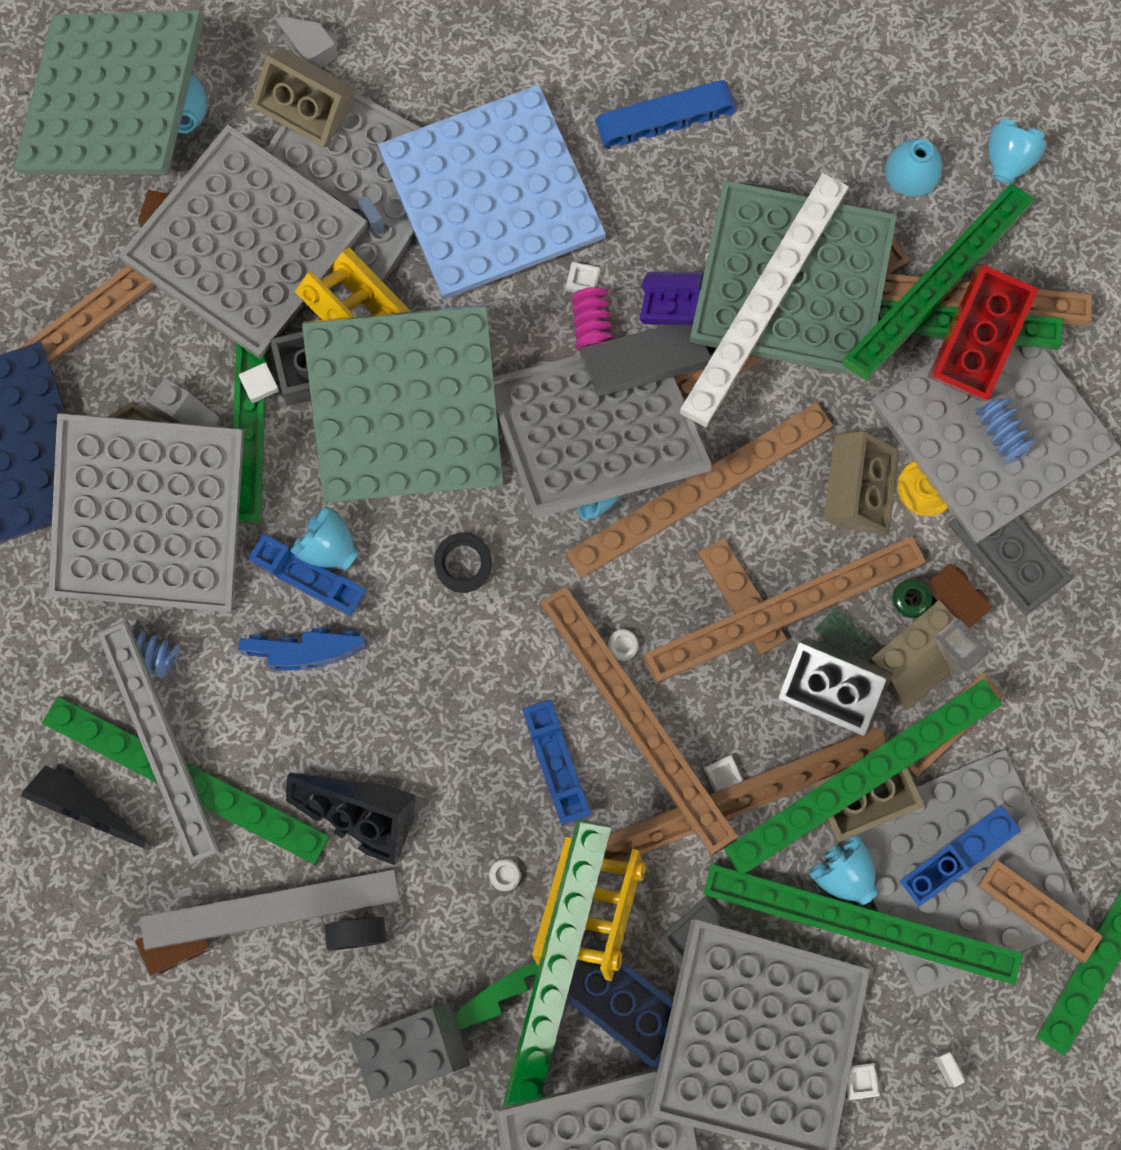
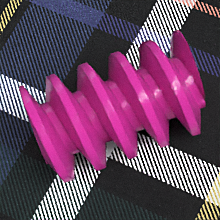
(590, 316)

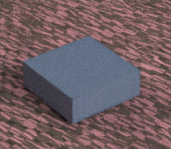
(371, 214)

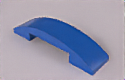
(312, 580)
(556, 762)

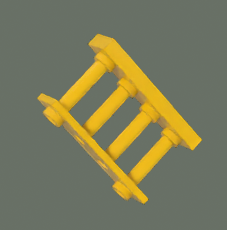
(359, 280)
(612, 957)

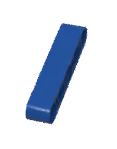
(665, 113)

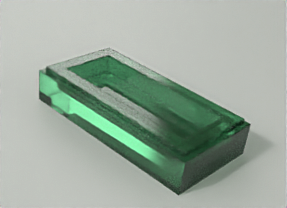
(845, 636)

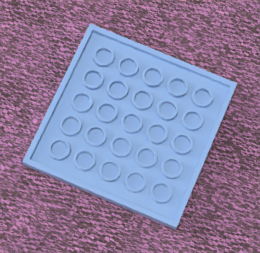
(491, 191)

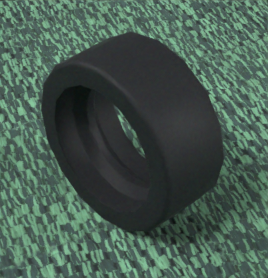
(457, 540)
(355, 933)

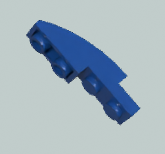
(315, 650)
(959, 855)

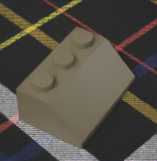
(302, 96)
(861, 483)
(916, 657)
(884, 803)

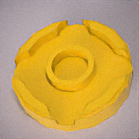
(918, 493)

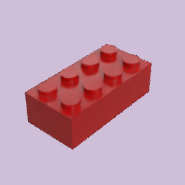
(982, 333)

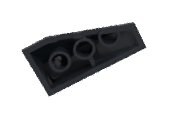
(71, 798)
(366, 811)

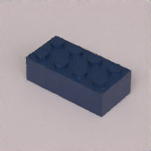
(623, 1008)

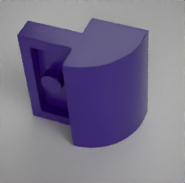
(670, 297)

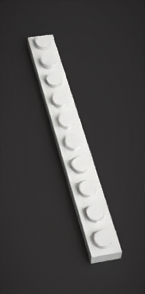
(763, 300)

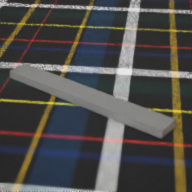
(159, 742)
(268, 909)

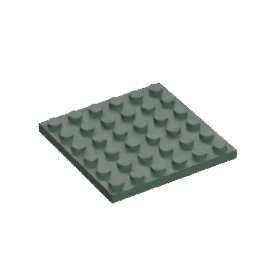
(110, 93)
(831, 298)
(403, 403)

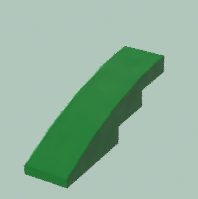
(486, 1003)

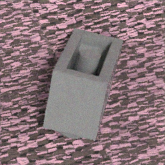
(308, 40)
(180, 406)

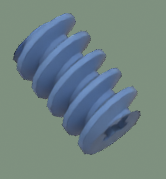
(1005, 429)
(157, 658)

